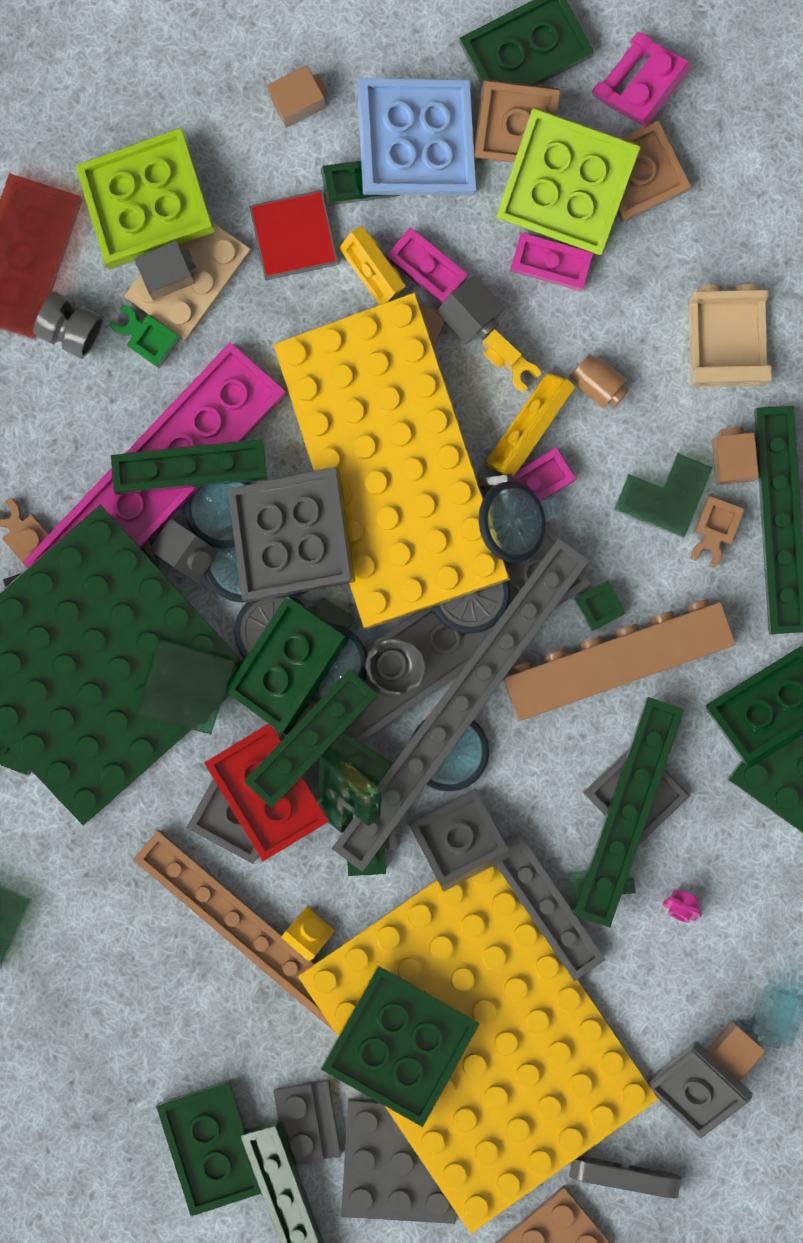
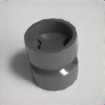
(64, 323)

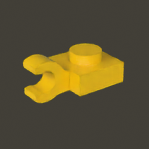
(502, 353)

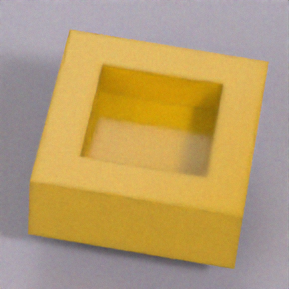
(308, 934)

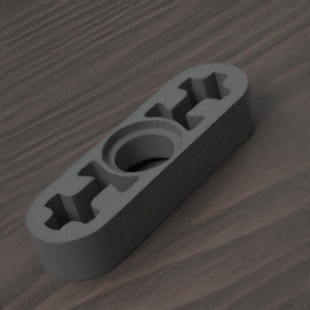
(633, 1179)

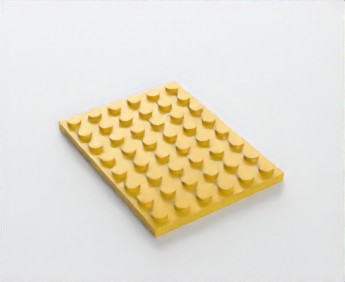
(541, 1067)

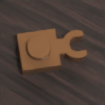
(717, 524)
(23, 534)

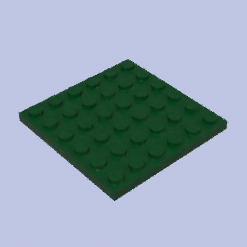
(78, 659)

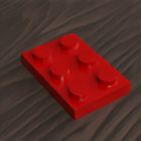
(266, 827)

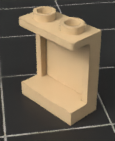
(728, 337)

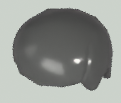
(395, 665)

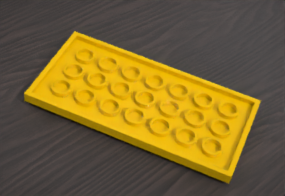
(384, 417)

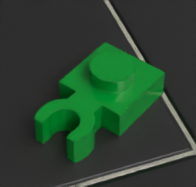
(148, 338)

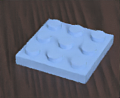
(416, 137)

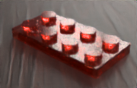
(33, 241)

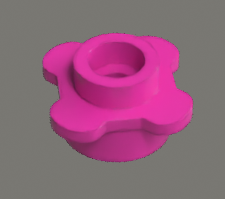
(683, 906)

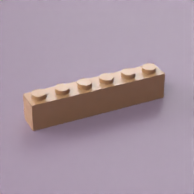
(618, 661)

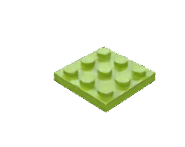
(568, 181)
(144, 198)

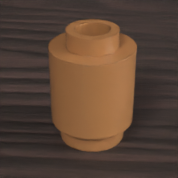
(600, 381)

